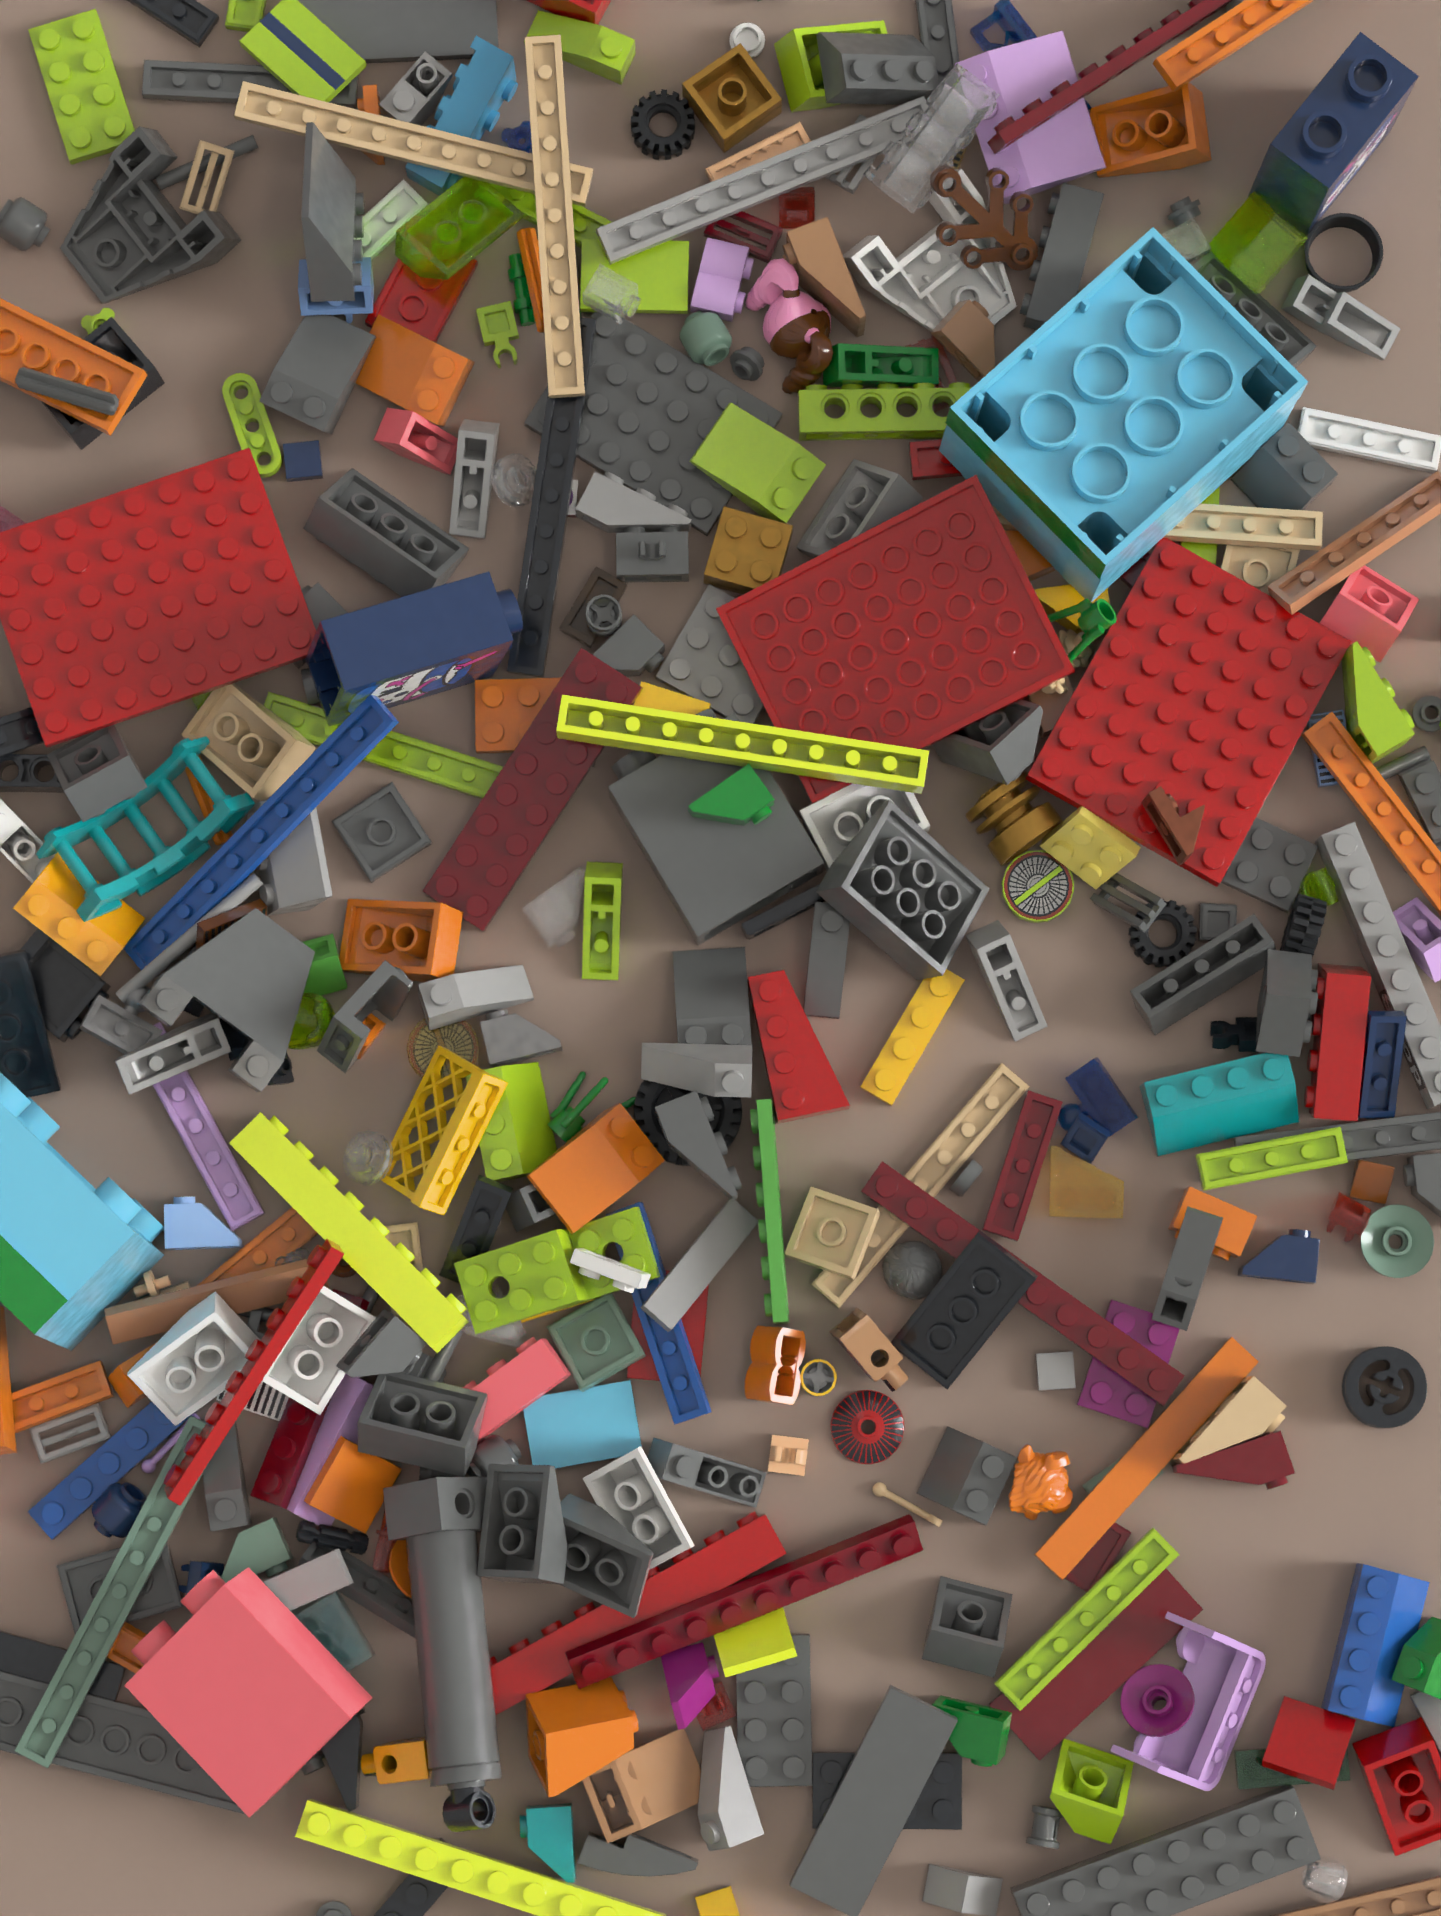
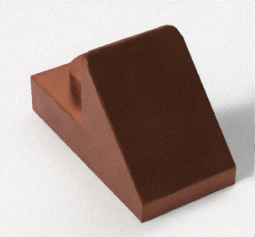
(1177, 831)

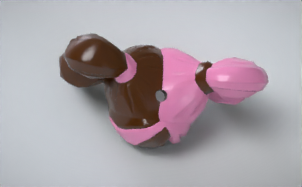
(793, 324)

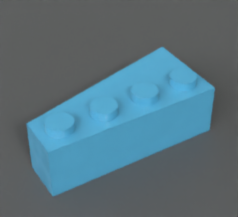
(472, 107)

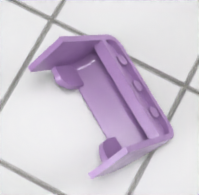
(1224, 1685)

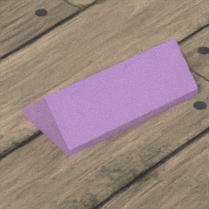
(338, 1421)

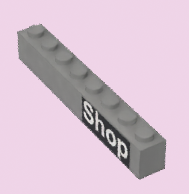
(1385, 954)

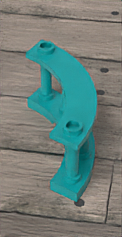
(166, 859)

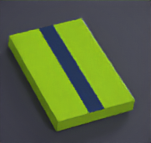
(302, 52)

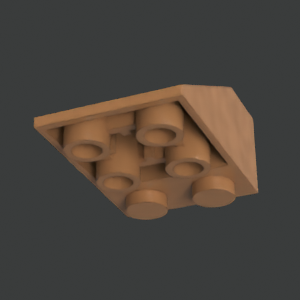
(645, 1785)

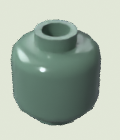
(705, 338)

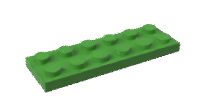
(769, 1197)

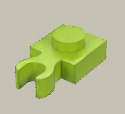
(498, 328)

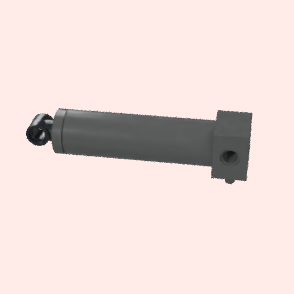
(440, 1530)

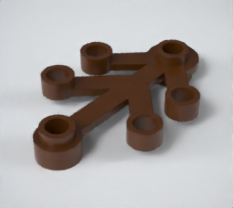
(989, 222)

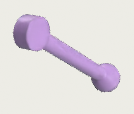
(149, 1465)

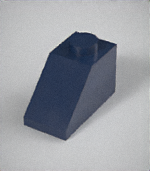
(1286, 1259)

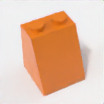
(577, 1732)

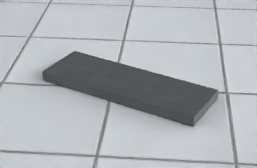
(407, 28)
(873, 1801)

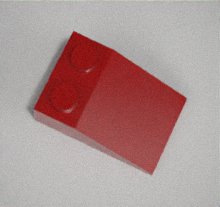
(1404, 1783)

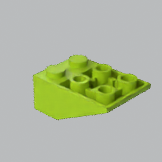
(1370, 708)

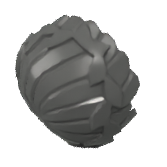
(912, 1269)

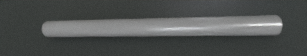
(187, 939)

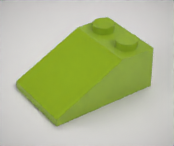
(801, 64)
(757, 464)

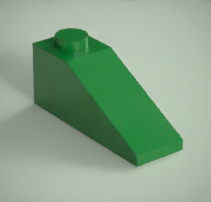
(880, 365)

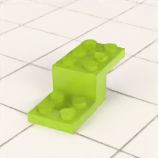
(542, 1273)

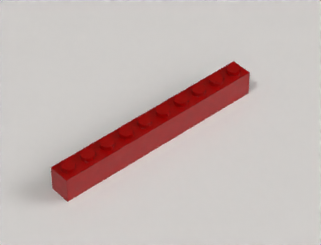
(690, 1577)

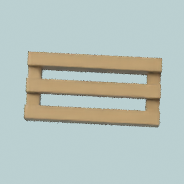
(216, 150)

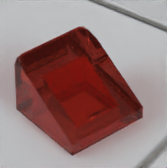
(797, 208)

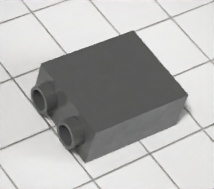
(706, 866)

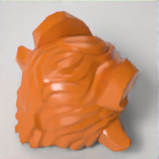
(1040, 1483)

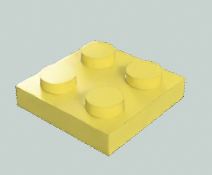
(1090, 847)

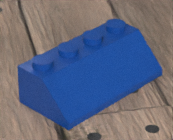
(1376, 1624)

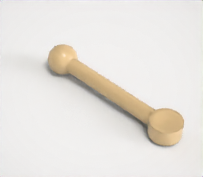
(880, 1489)

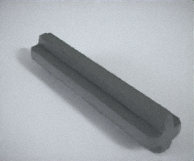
(67, 391)

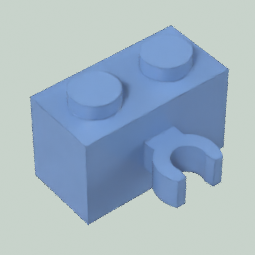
(363, 295)

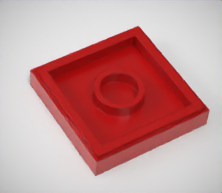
(1308, 1743)

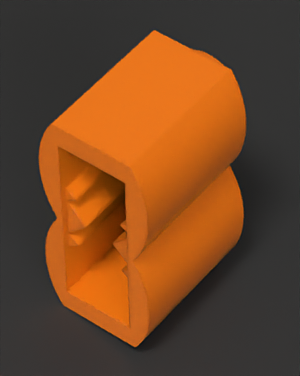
(775, 1365)

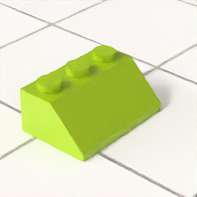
(518, 1131)

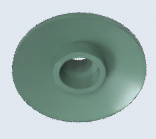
(1415, 1237)

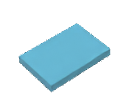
(582, 1426)

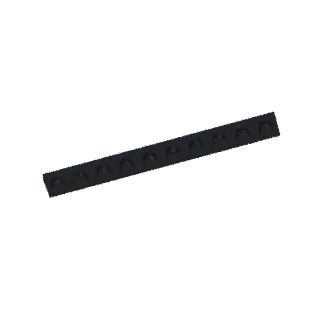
(548, 522)

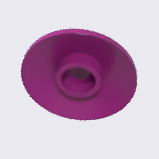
(1155, 1684)

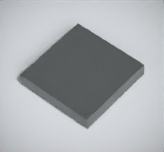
(381, 832)

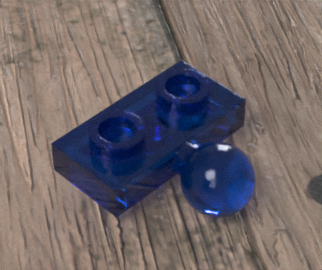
(1099, 1099)

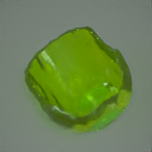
(311, 1021)

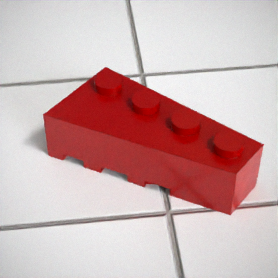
(1338, 1042)
(794, 1061)

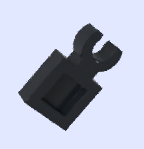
(1241, 1034)

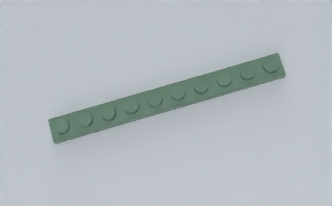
(106, 1614)

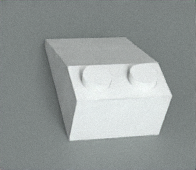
(194, 1359)

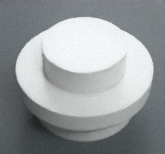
(750, 37)

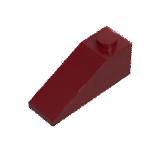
(1250, 1462)

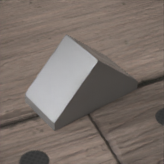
(962, 1890)

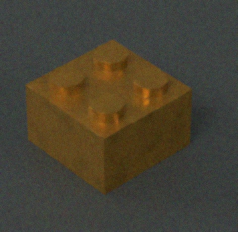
(732, 97)
(746, 551)

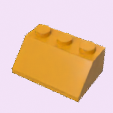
(52, 908)

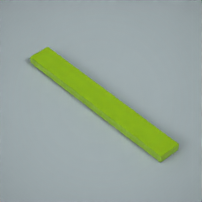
(396, 750)

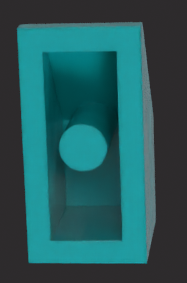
(551, 1836)

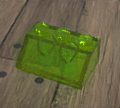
(454, 228)

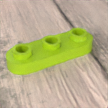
(247, 411)

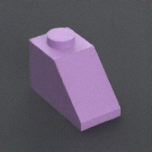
(1422, 936)

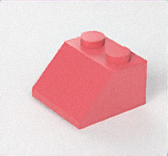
(1370, 611)

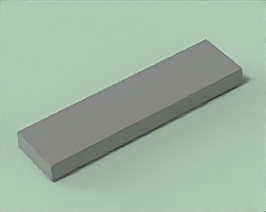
(699, 1264)

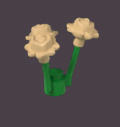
(1093, 622)

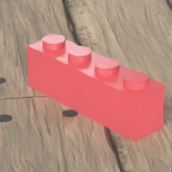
(519, 1383)

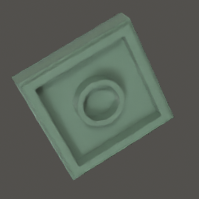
(596, 1341)

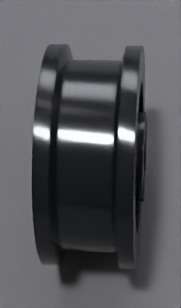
(1395, 1360)

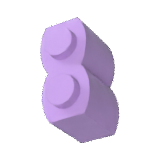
(721, 278)

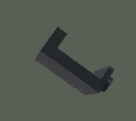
(62, 985)

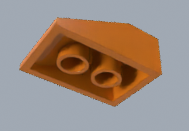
(1152, 131)
(413, 371)
(406, 934)
(595, 1167)

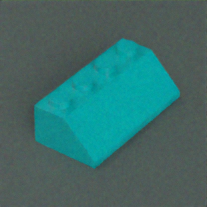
(1220, 1102)

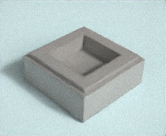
(1055, 1370)

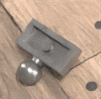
(119, 1025)

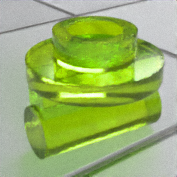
(1319, 886)

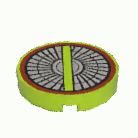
(1037, 886)

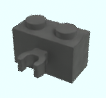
(652, 555)

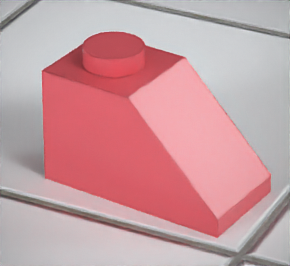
(417, 439)

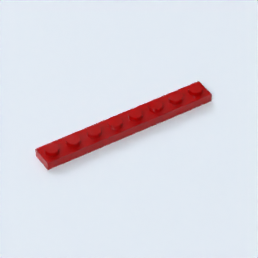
(260, 1359)

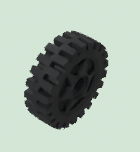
(650, 1094)

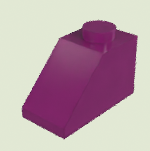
(689, 1681)

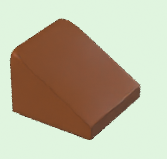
(1371, 1181)

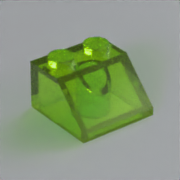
(1256, 243)

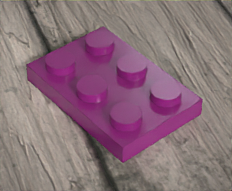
(1109, 1392)

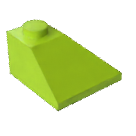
(1091, 1789)

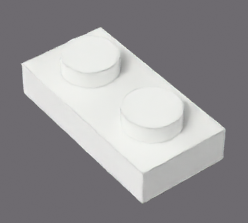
(595, 1265)

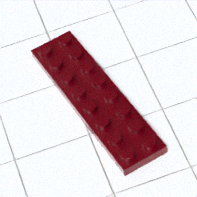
(525, 799)

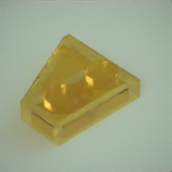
(1082, 1189)

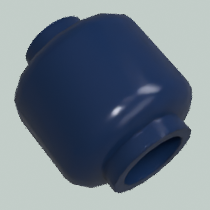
(117, 1509)

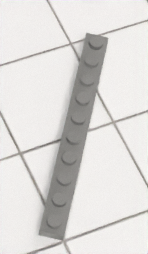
(755, 183)

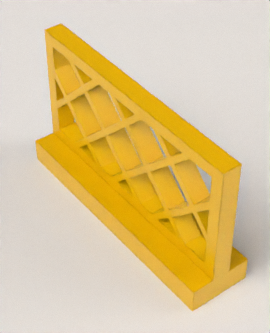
(457, 1138)

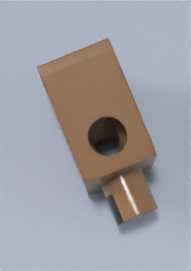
(860, 1339)

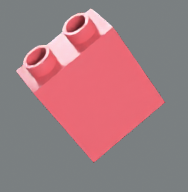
(244, 1687)

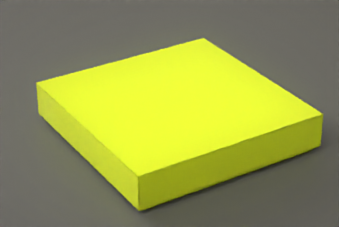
(755, 1643)

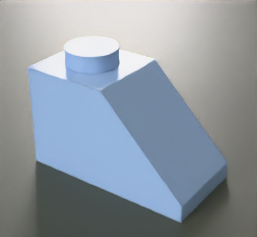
(195, 1226)

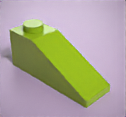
(588, 45)
(602, 920)

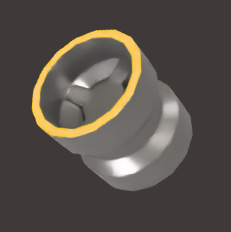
(821, 1374)

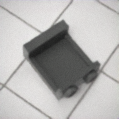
(346, 1033)

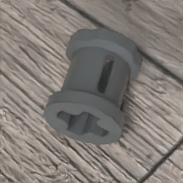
(1045, 1827)

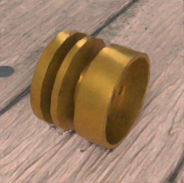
(1013, 818)

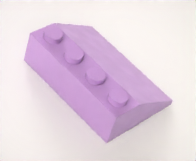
(1056, 149)

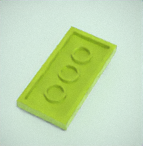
(82, 85)

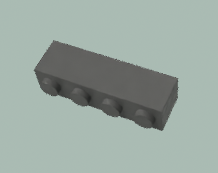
(1064, 254)
(1203, 974)

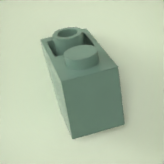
(260, 1549)

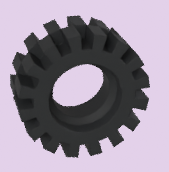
(667, 104)
(1304, 925)
(1168, 955)

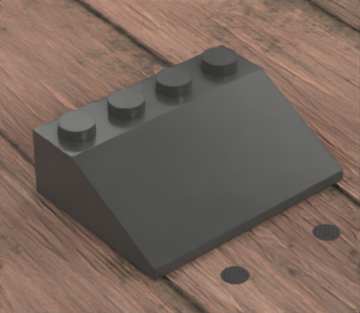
(330, 221)
(904, 892)

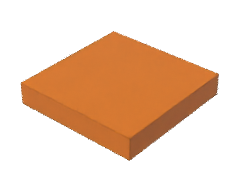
(352, 1485)

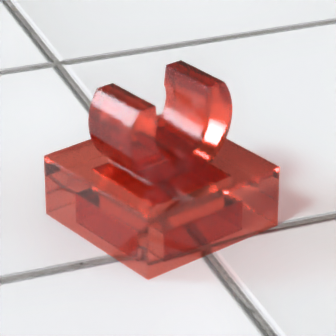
(1349, 1215)
(717, 1709)

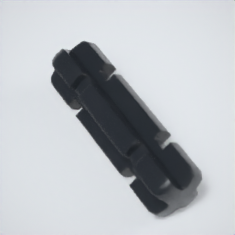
(332, 1537)

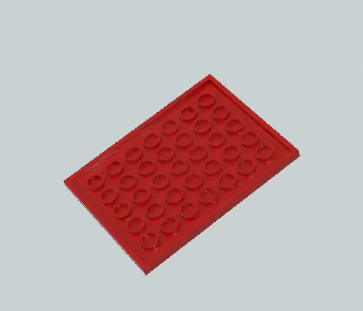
(150, 597)
(899, 630)
(1192, 695)

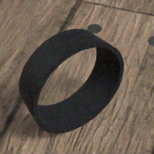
(1357, 224)

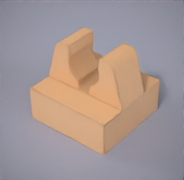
(788, 1455)

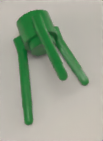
(569, 1122)

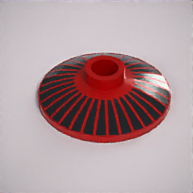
(847, 1427)

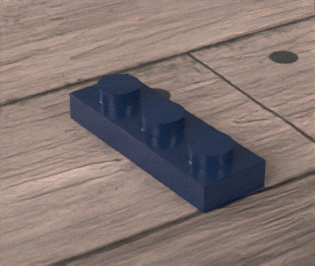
(1381, 1063)

